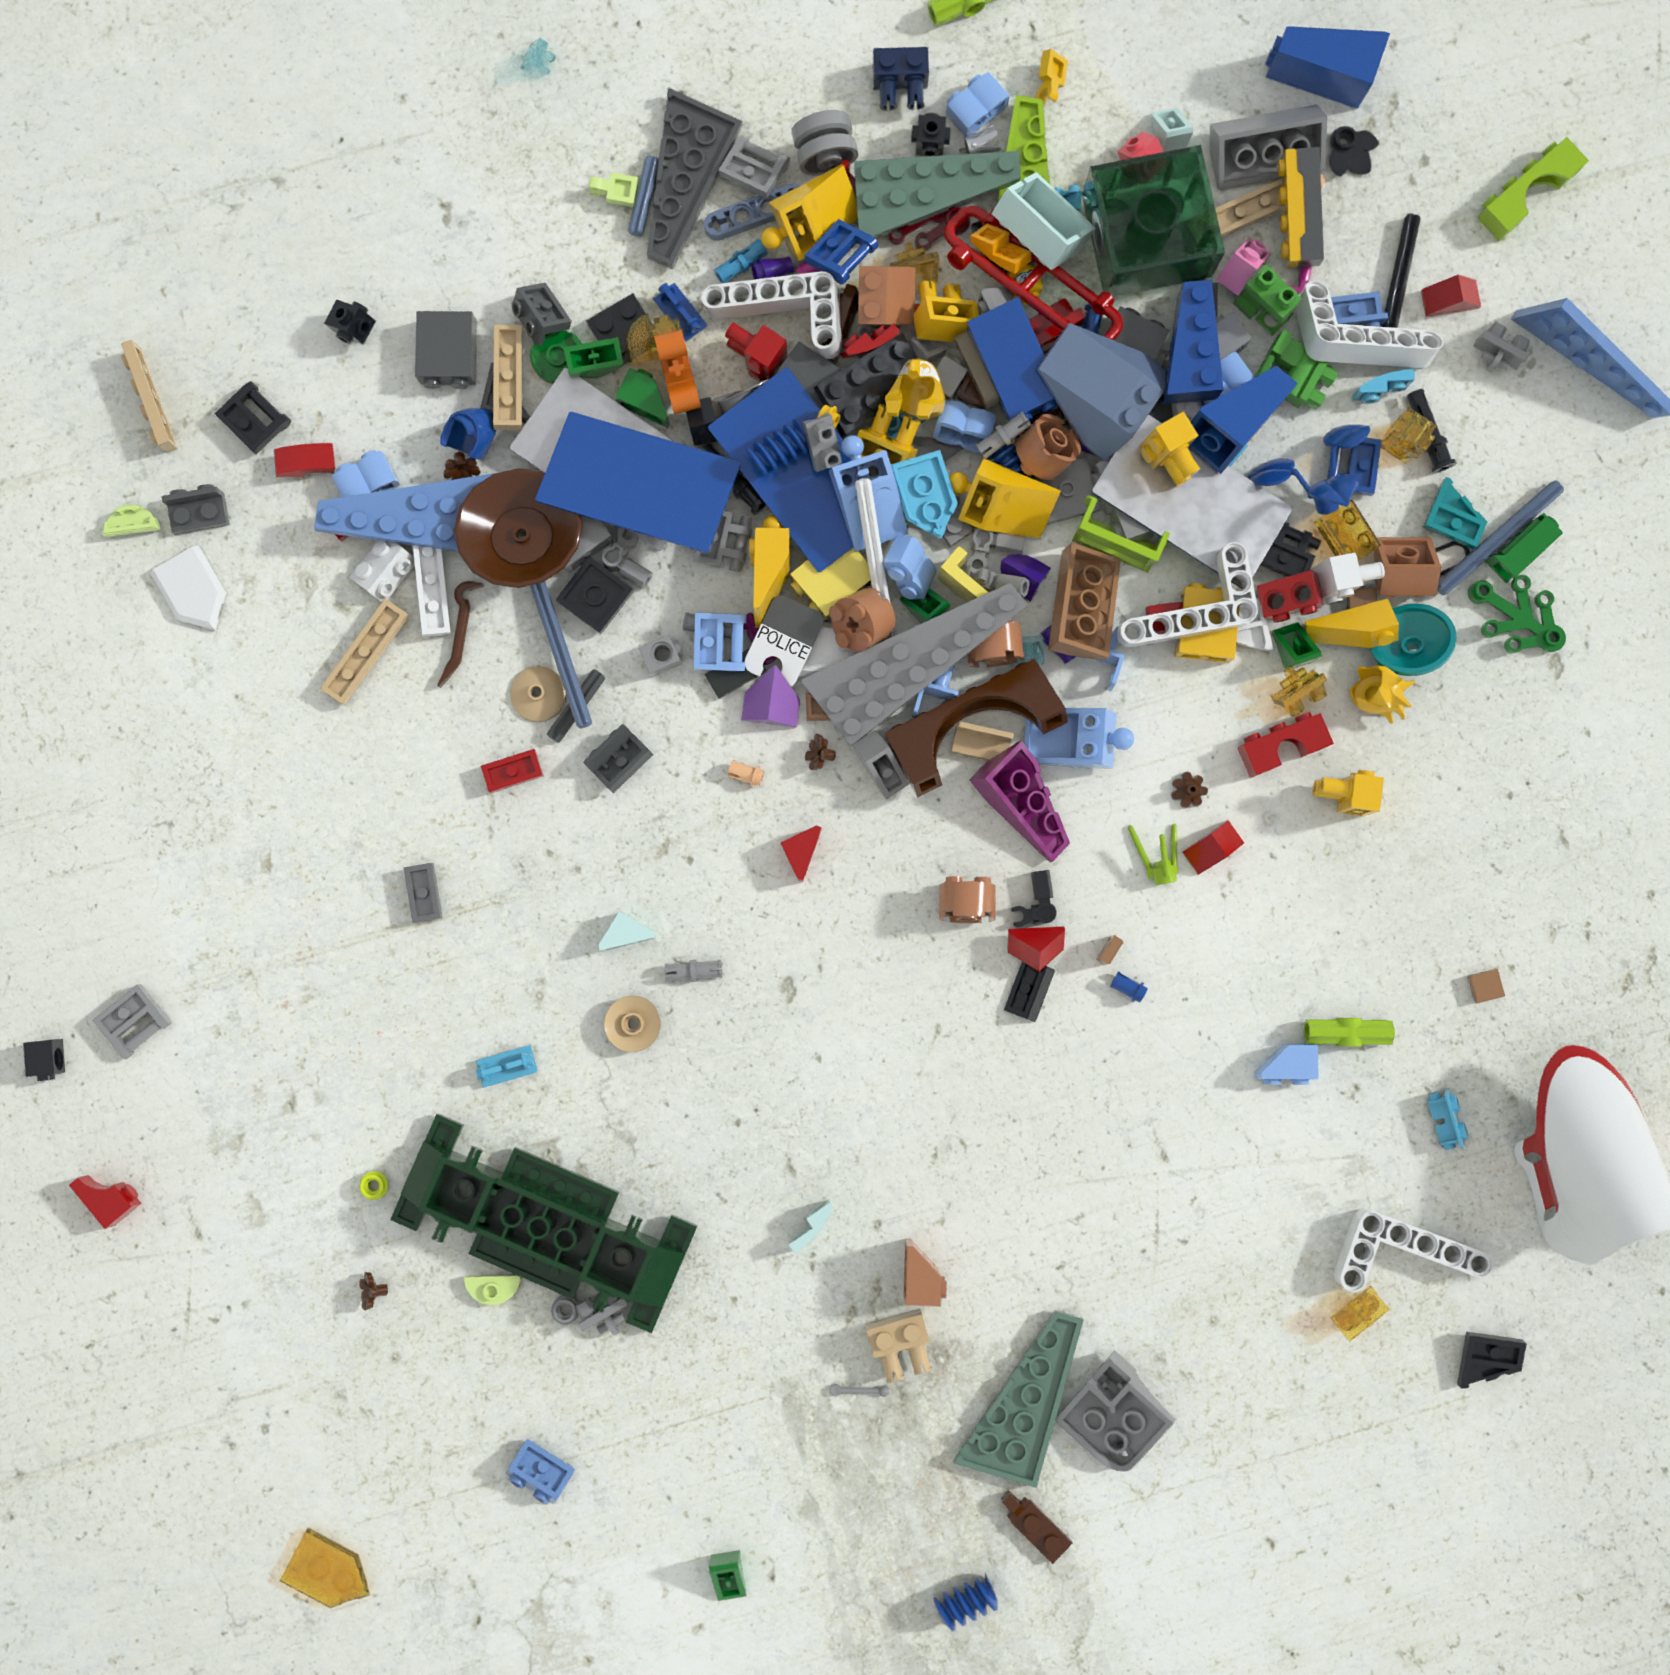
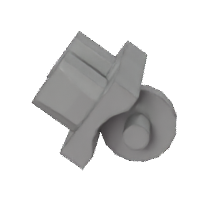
(1500, 352)
(822, 442)
(590, 1316)

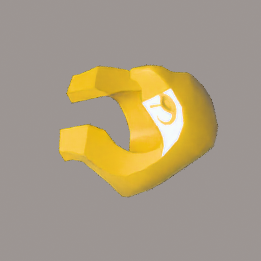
(916, 391)

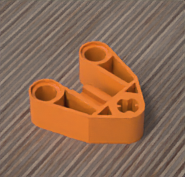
(677, 371)

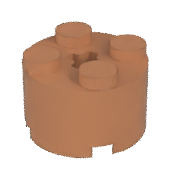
(1047, 448)
(862, 620)
(1000, 648)
(967, 900)

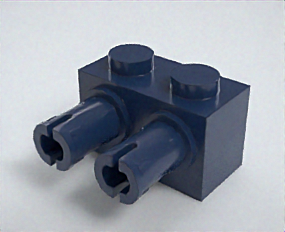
(900, 69)

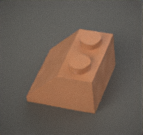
(886, 295)
(1409, 566)
(922, 1278)

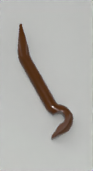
(460, 631)

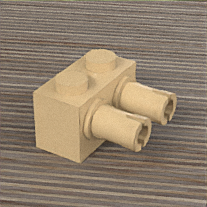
(896, 1334)

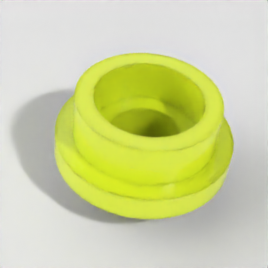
(367, 1191)

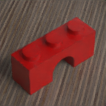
(1307, 734)

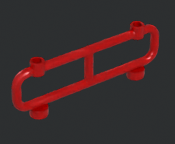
(963, 254)

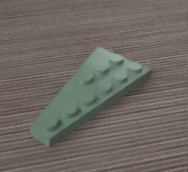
(917, 188)
(1020, 1420)

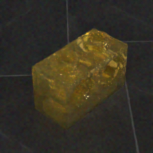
(1408, 436)

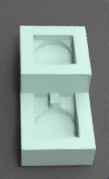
(817, 1220)

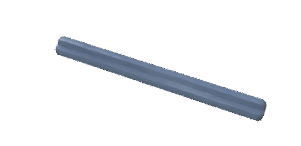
(1499, 537)
(561, 655)

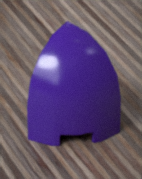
(1026, 567)

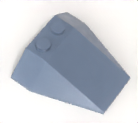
(1101, 387)

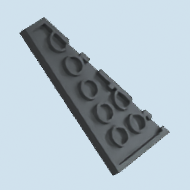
(690, 155)

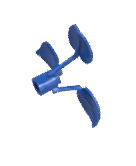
(1326, 493)

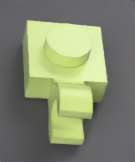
(619, 189)

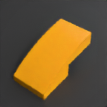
(995, 245)

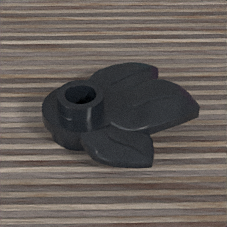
(1353, 155)

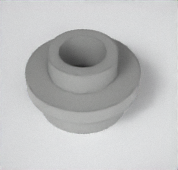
(559, 1316)

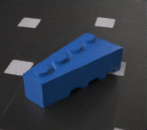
(1194, 350)

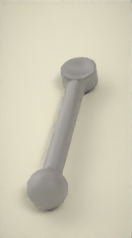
(835, 1390)

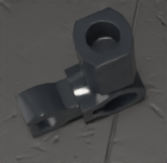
(1044, 911)

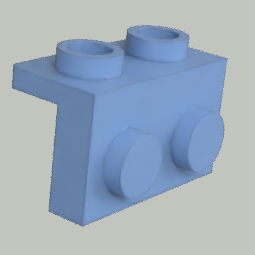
(1359, 309)

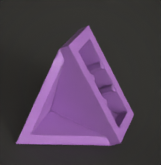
(771, 701)

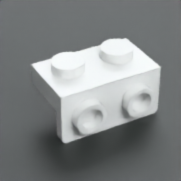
(383, 569)

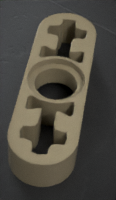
(976, 369)

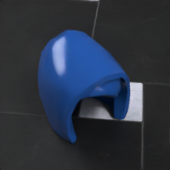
(469, 432)

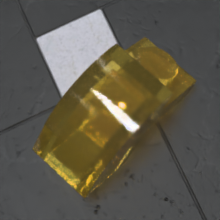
(640, 337)

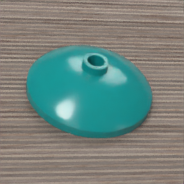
(1420, 629)

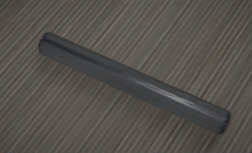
(1401, 269)

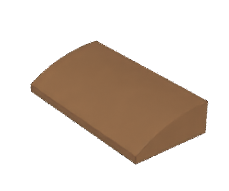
(1084, 603)

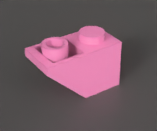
(1243, 265)

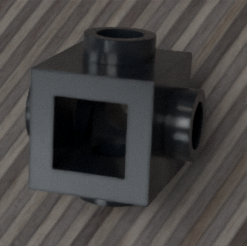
(930, 135)
(350, 322)

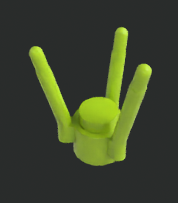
(1164, 870)

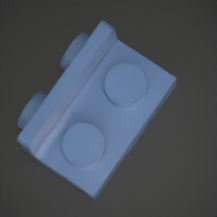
(539, 1472)

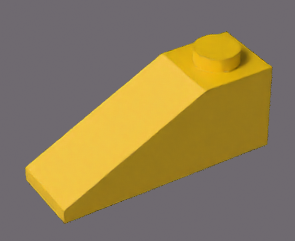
(1356, 627)

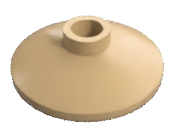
(547, 704)
(618, 1029)

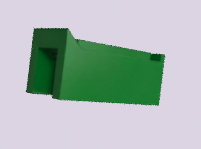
(1525, 547)

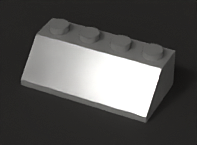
(1250, 147)

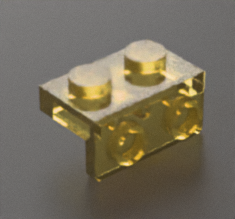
(1347, 532)

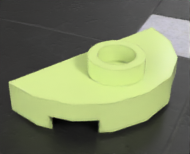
(130, 520)
(492, 1288)

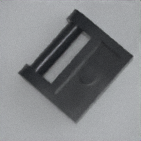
(246, 424)

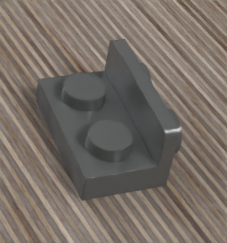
(539, 311)
(196, 509)

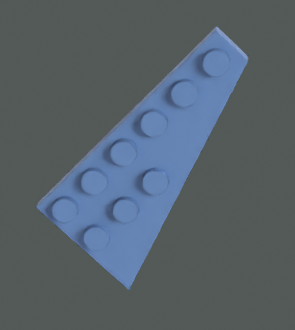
(1586, 346)
(405, 515)

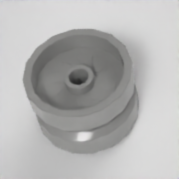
(824, 141)

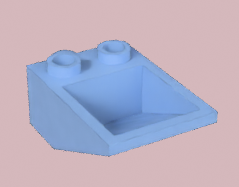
(884, 489)
(1073, 742)

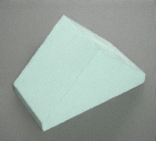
(1171, 129)
(624, 932)

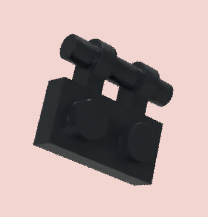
(1290, 559)

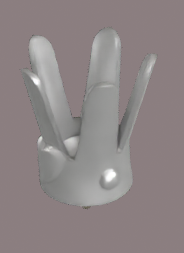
(975, 140)

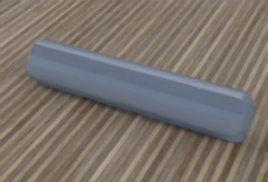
(643, 196)

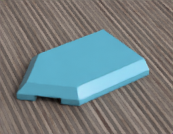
(925, 492)

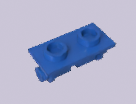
(675, 304)

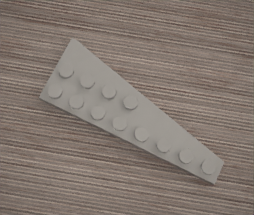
(885, 677)

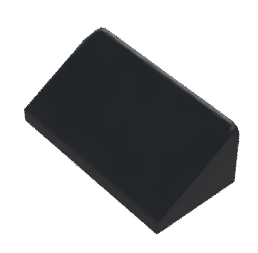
(1029, 991)

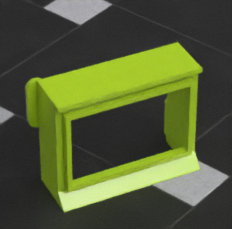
(1102, 539)

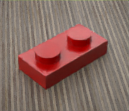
(512, 771)

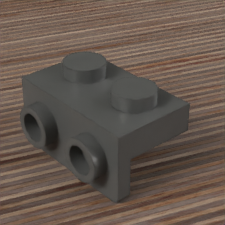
(618, 758)

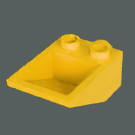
(811, 212)
(1013, 500)
(771, 564)

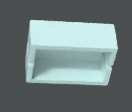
(1043, 221)

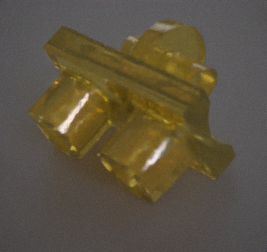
(924, 263)
(1296, 686)
(1359, 1313)

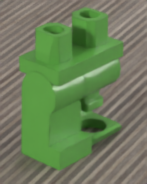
(1272, 294)
(1292, 357)

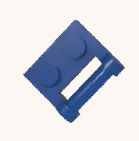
(835, 245)
(1363, 464)

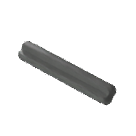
(566, 719)

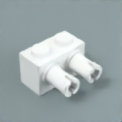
(1343, 575)

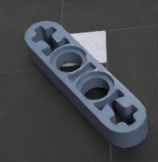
(751, 206)

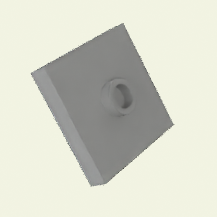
(1074, 485)

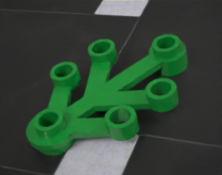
(1521, 617)

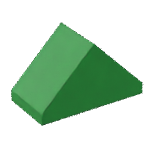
(594, 358)
(926, 608)
(1295, 646)
(727, 1575)

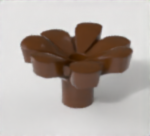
(460, 467)
(819, 752)
(1183, 790)
(371, 1290)

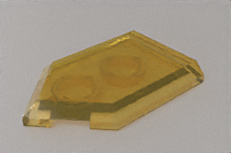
(325, 1571)

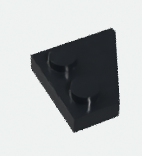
(1489, 1357)

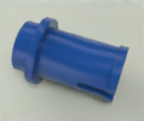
(1092, 320)
(1129, 987)

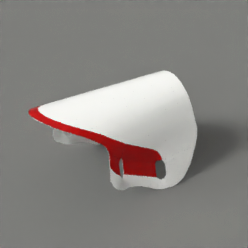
(1595, 1160)

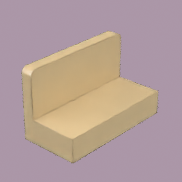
(980, 741)

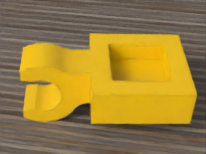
(1053, 73)

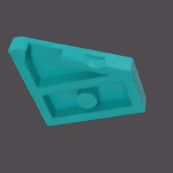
(1455, 517)

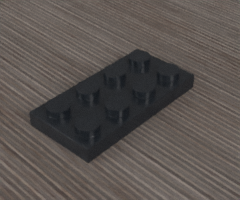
(865, 383)

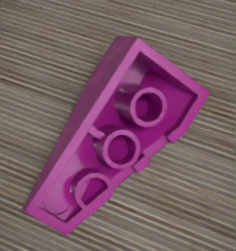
(1018, 794)

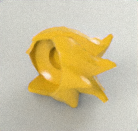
(1380, 692)

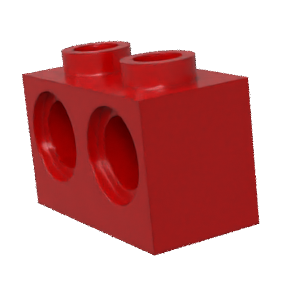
(1289, 589)

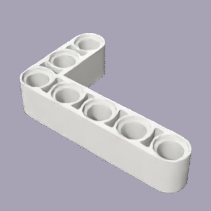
(783, 301)
(1359, 344)
(1199, 614)
(1406, 1241)

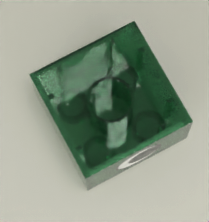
(1153, 221)

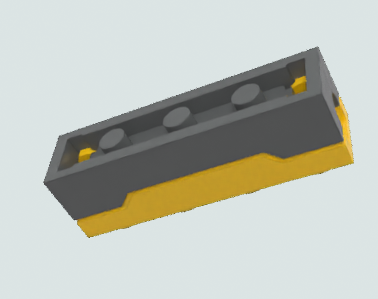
(1302, 207)

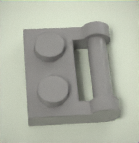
(751, 173)
(125, 1014)

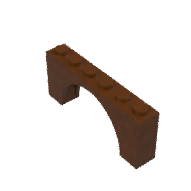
(1019, 691)

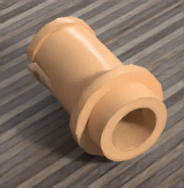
(746, 773)

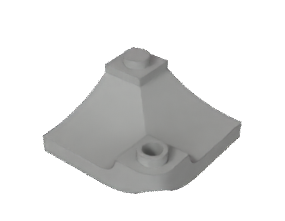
(1115, 1415)

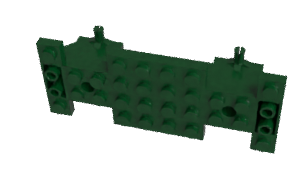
(535, 1227)

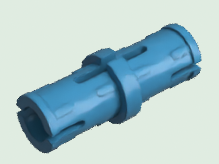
(740, 261)

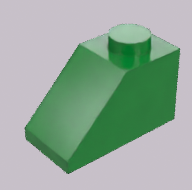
(641, 396)

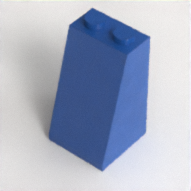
(1328, 61)
(1011, 359)
(1237, 416)

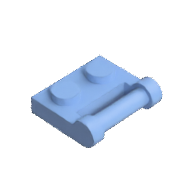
(710, 641)

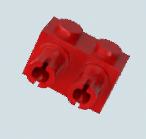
(762, 351)

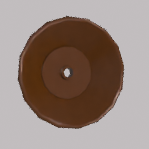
(494, 518)

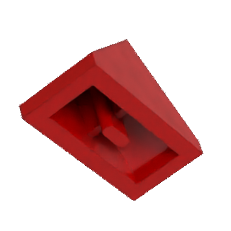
(1451, 296)
(1213, 847)
(800, 850)
(1036, 945)

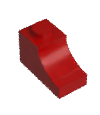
(106, 1203)

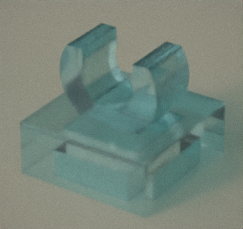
(534, 57)
(1032, 649)

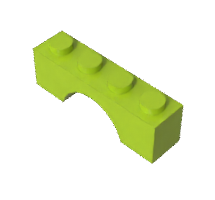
(1555, 169)

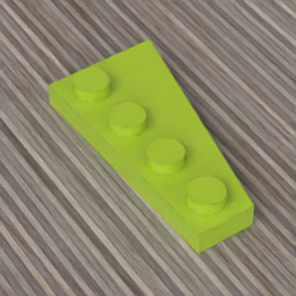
(1028, 138)

